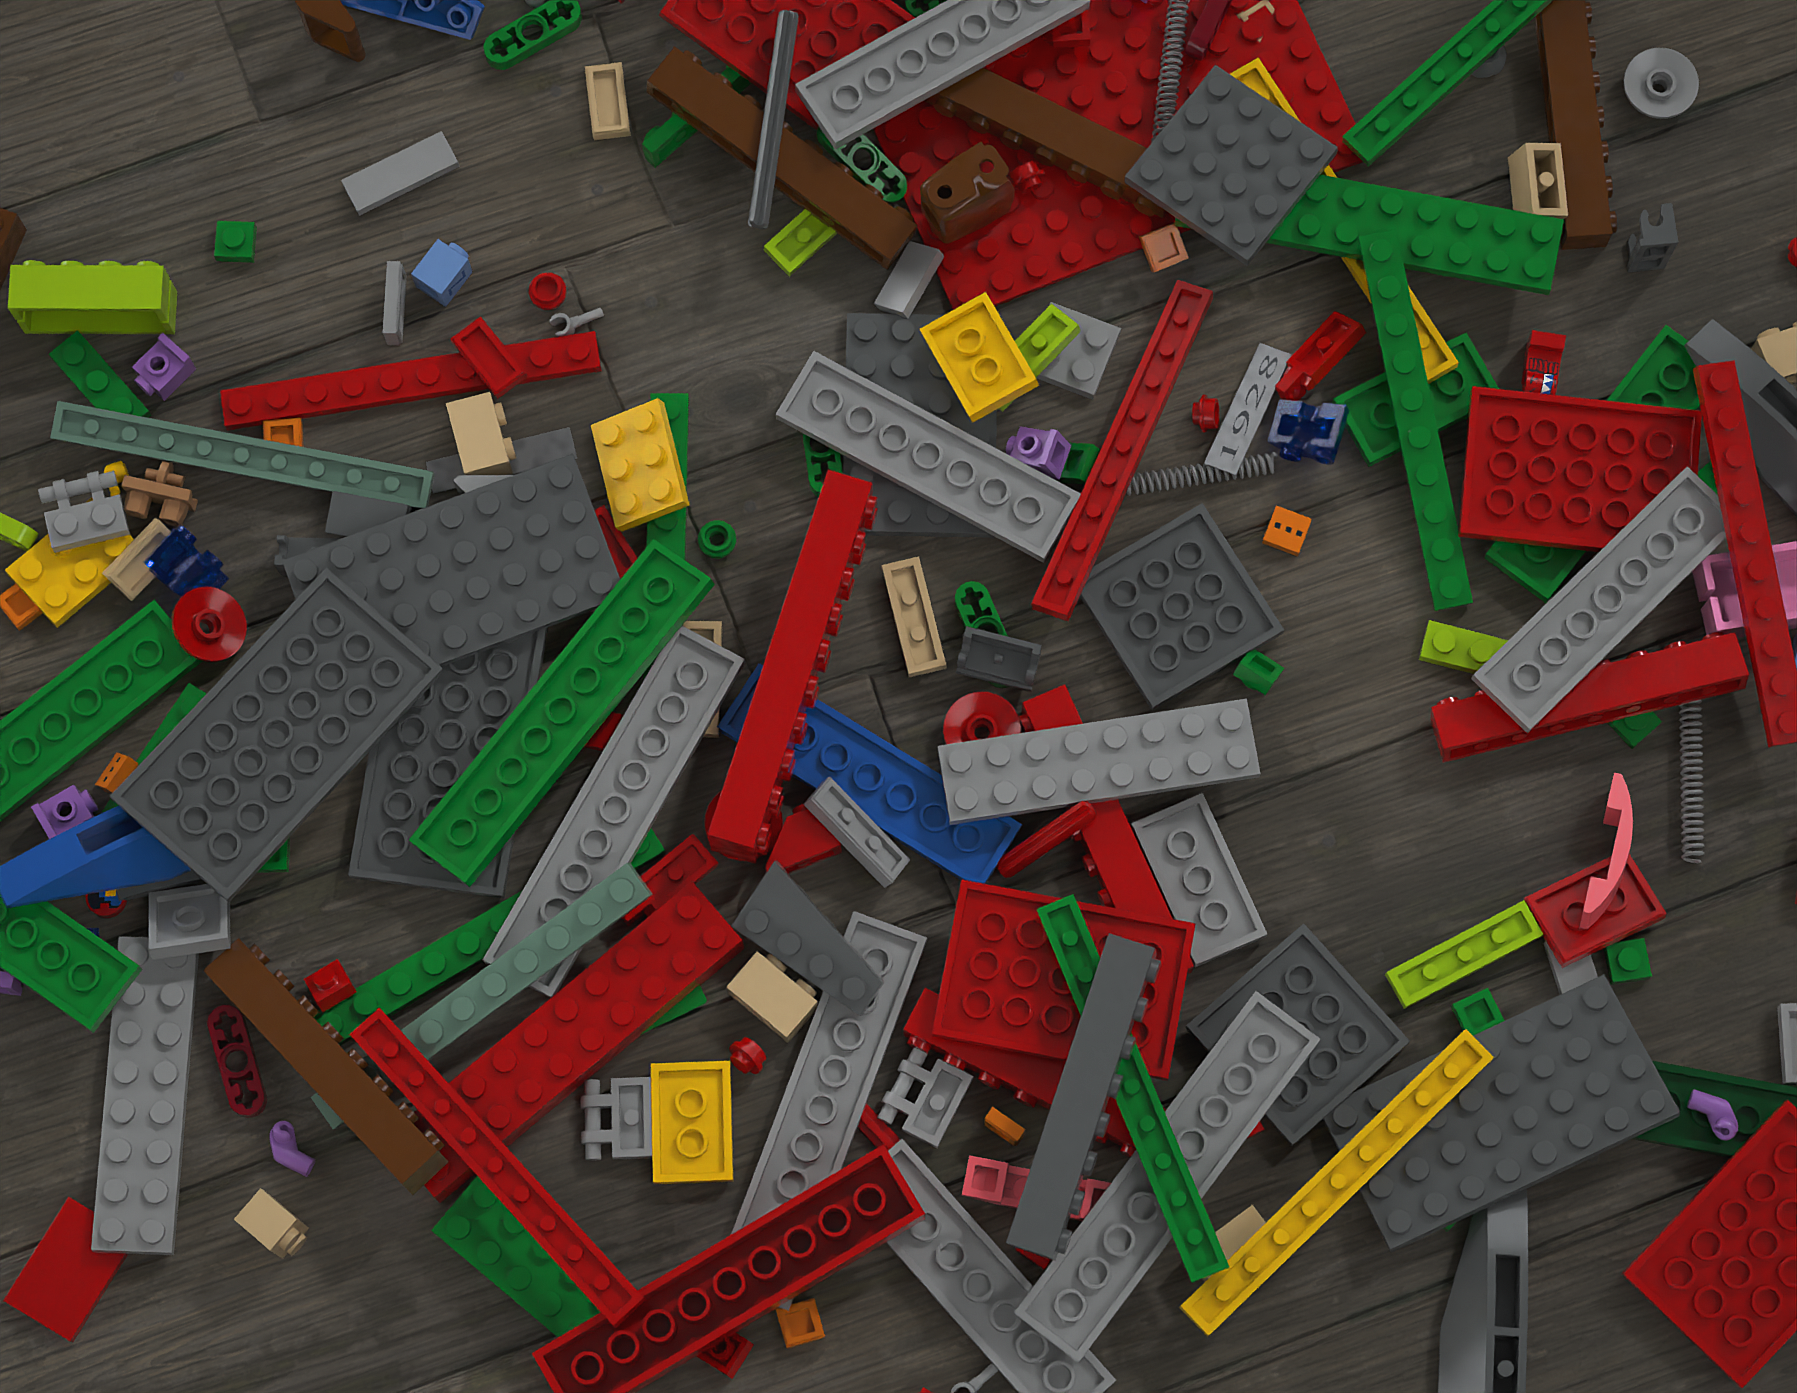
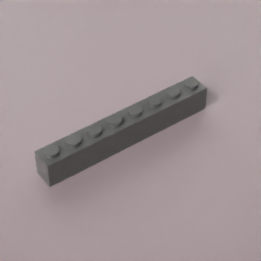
(1082, 1097)

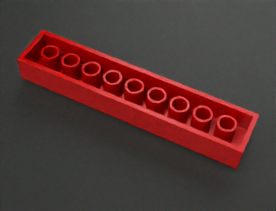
(791, 667)
(589, 1023)
(737, 1280)

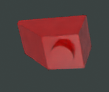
(803, 842)

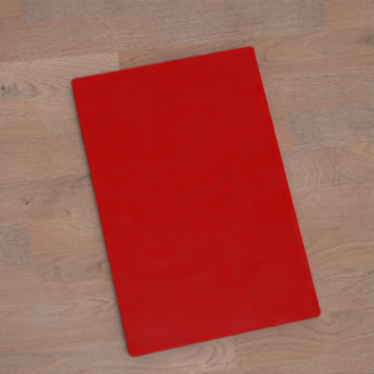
(1114, 83)

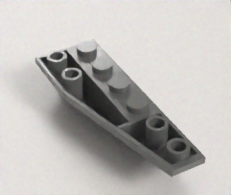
(1767, 403)
(1488, 1305)

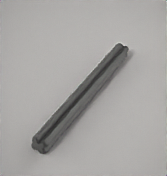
(773, 119)

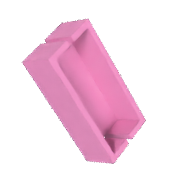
(1717, 586)

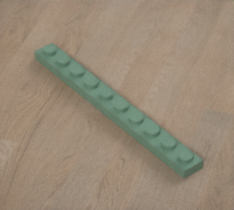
(241, 455)
(516, 969)

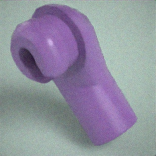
(1718, 1113)
(285, 1149)

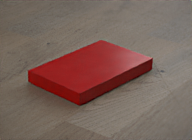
(1561, 906)
(64, 1274)

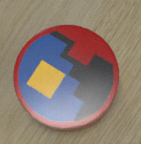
(105, 903)

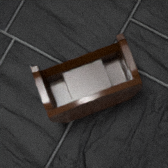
(963, 197)

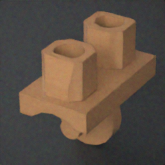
(142, 492)

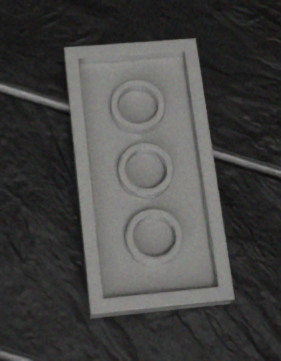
(1199, 878)

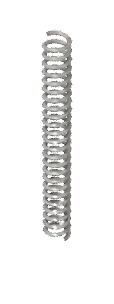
(1171, 65)
(1180, 473)
(1692, 784)

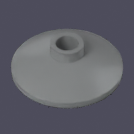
(1664, 68)

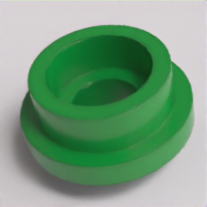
(714, 528)

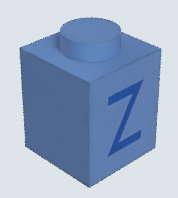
(442, 271)

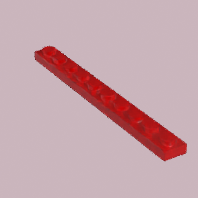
(400, 382)
(1122, 451)
(1750, 549)
(498, 1168)

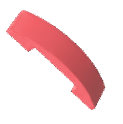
(1617, 814)
(1004, 1184)

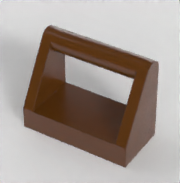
(331, 27)

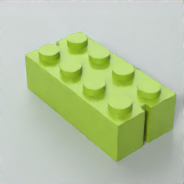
(92, 298)

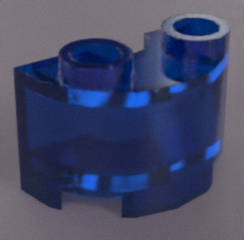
(1308, 430)
(182, 565)

